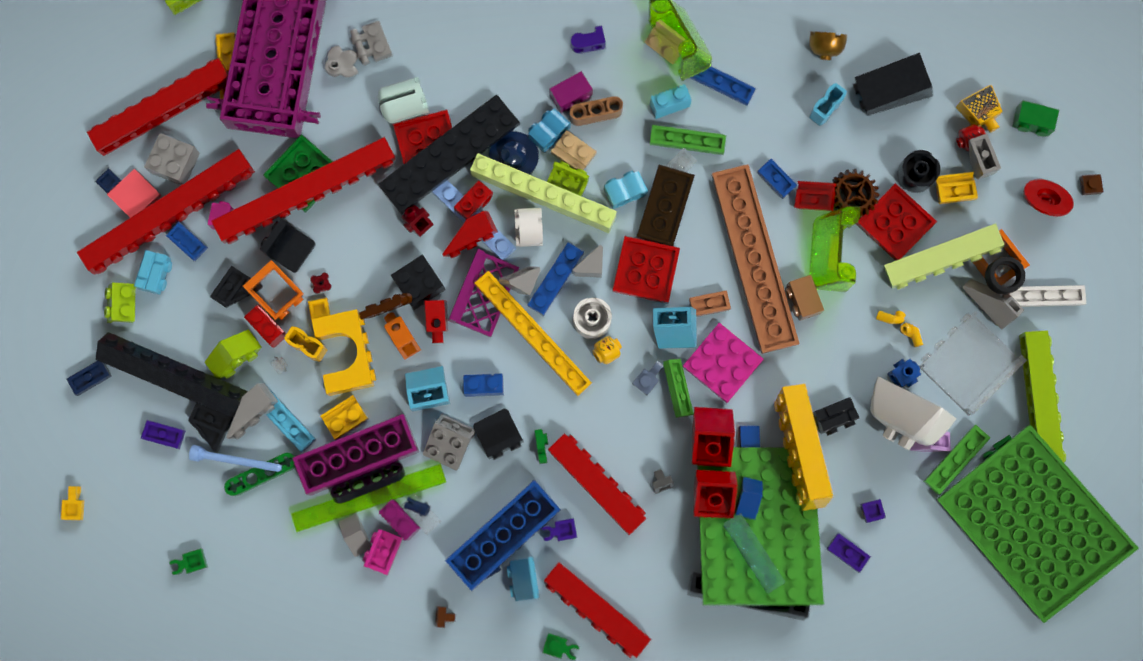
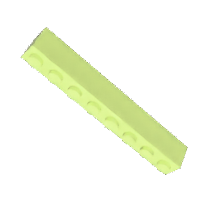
(543, 193)

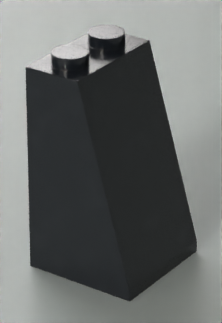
(893, 85)

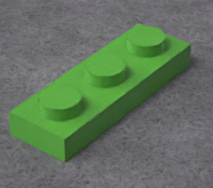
(678, 388)

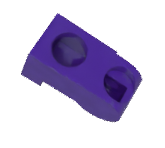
(588, 42)

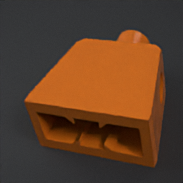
(401, 335)

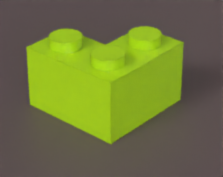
(232, 353)

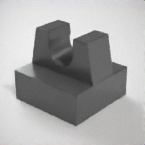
(662, 483)

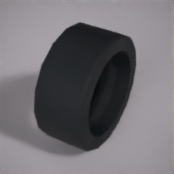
(1015, 265)

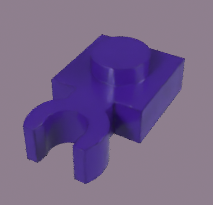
(563, 530)

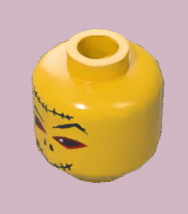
(607, 350)

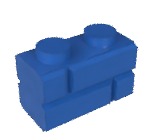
(483, 385)

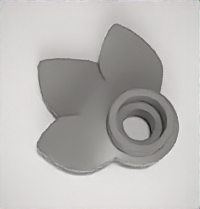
(343, 60)

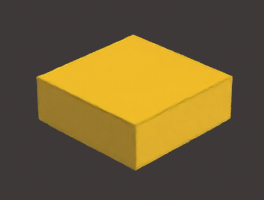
(319, 308)

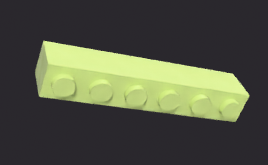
(944, 256)

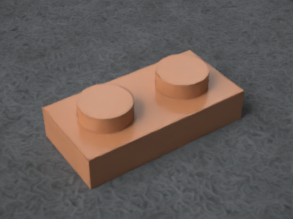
(710, 303)

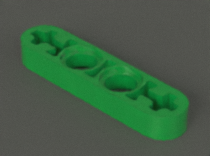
(261, 476)

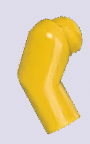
(888, 318)
(912, 332)

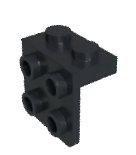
(287, 246)
(498, 434)

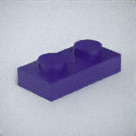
(163, 434)
(848, 552)

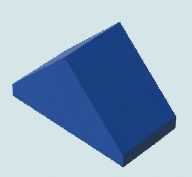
(750, 498)

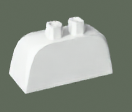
(908, 415)

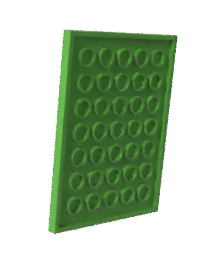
(1037, 523)
(780, 527)

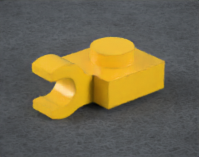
(73, 507)

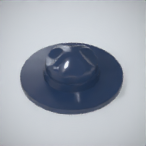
(516, 151)

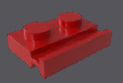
(815, 196)

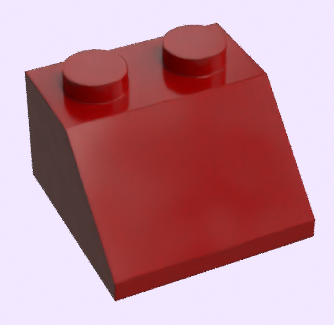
(715, 494)

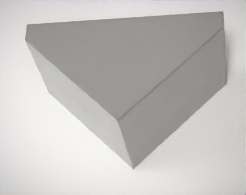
(591, 265)
(522, 280)
(355, 535)

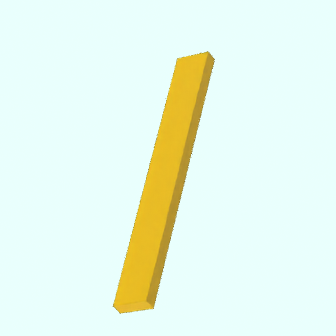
(532, 333)

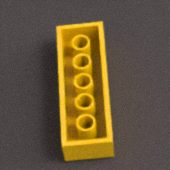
(803, 447)

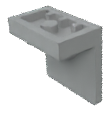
(448, 441)

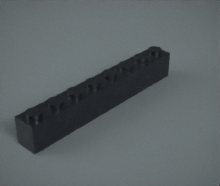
(169, 374)

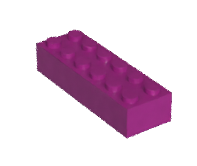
(355, 454)

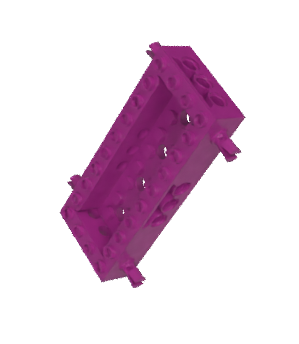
(287, 74)

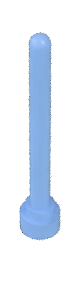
(198, 453)

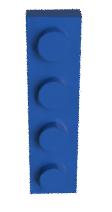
(555, 279)

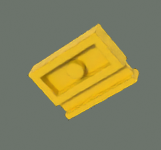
(956, 188)
(344, 417)

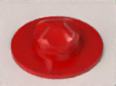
(1048, 197)

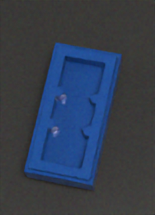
(186, 241)

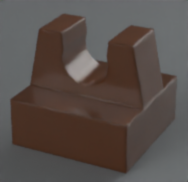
(442, 617)

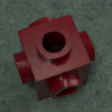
(416, 220)

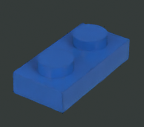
(776, 178)

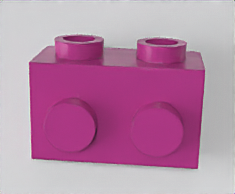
(382, 552)

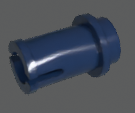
(417, 506)

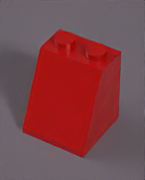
(712, 436)

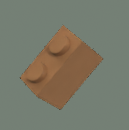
(804, 298)

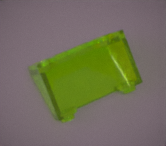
(693, 50)
(826, 250)

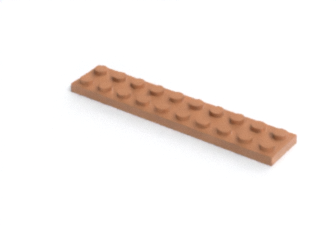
(755, 259)

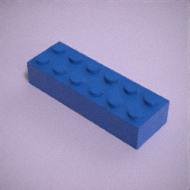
(502, 535)

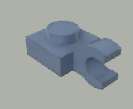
(646, 380)

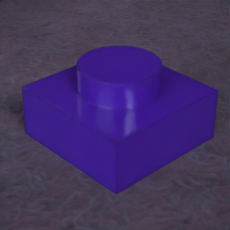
(873, 511)

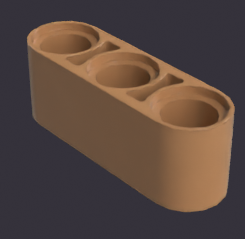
(601, 104)

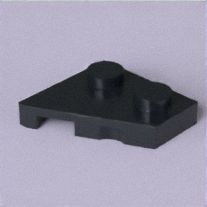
(231, 288)
(210, 425)

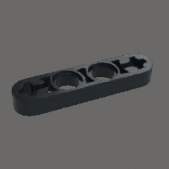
(367, 481)

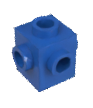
(905, 373)

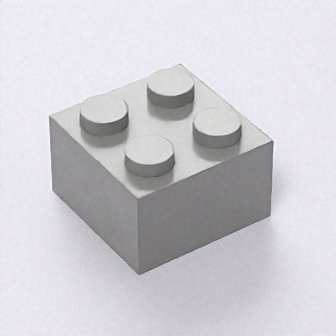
(172, 159)

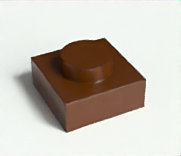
(1091, 184)

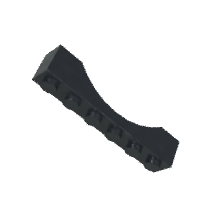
(794, 612)

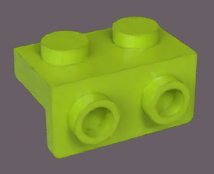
(568, 178)
(120, 302)

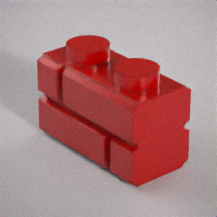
(265, 326)

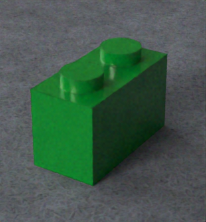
(1035, 118)

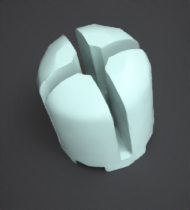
(402, 101)

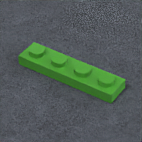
(687, 139)
(956, 459)

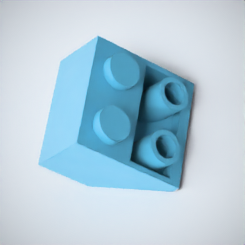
(675, 327)
(427, 389)

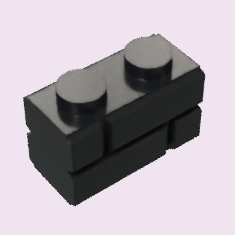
(835, 416)

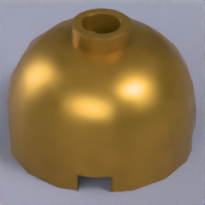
(827, 44)

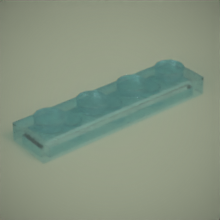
(754, 553)

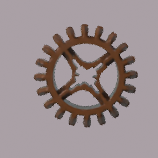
(859, 198)

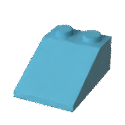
(524, 579)

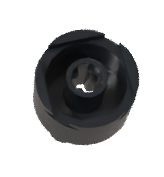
(927, 172)

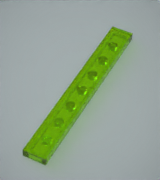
(331, 511)

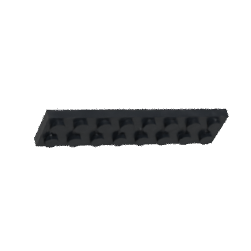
(448, 154)

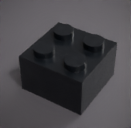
(419, 281)

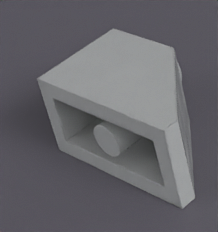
(983, 157)

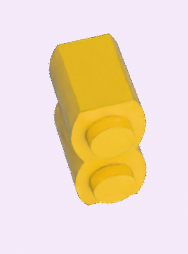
(308, 345)

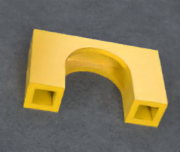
(359, 373)

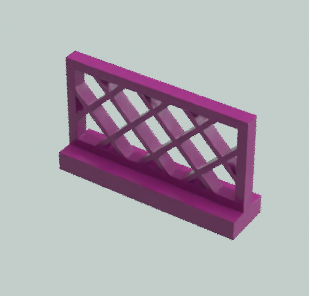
(467, 289)

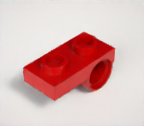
(473, 200)

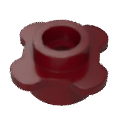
(326, 286)

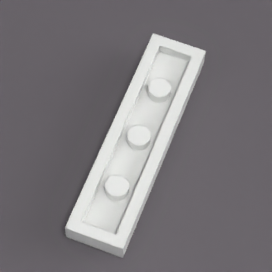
(1050, 296)

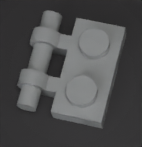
(377, 42)

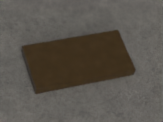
(665, 205)

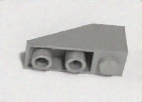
(999, 307)
(252, 406)

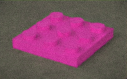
(723, 362)

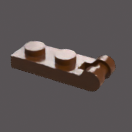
(386, 305)

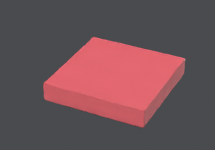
(134, 193)

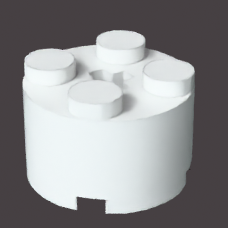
(528, 227)
(592, 329)

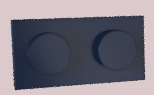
(88, 377)

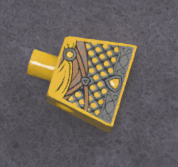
(981, 108)

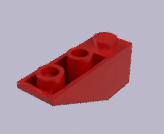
(473, 230)

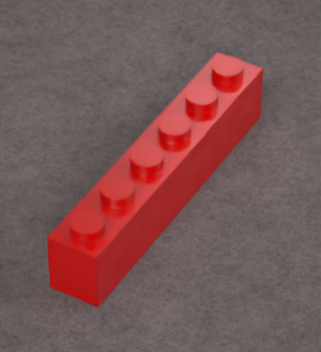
(599, 487)
(597, 610)

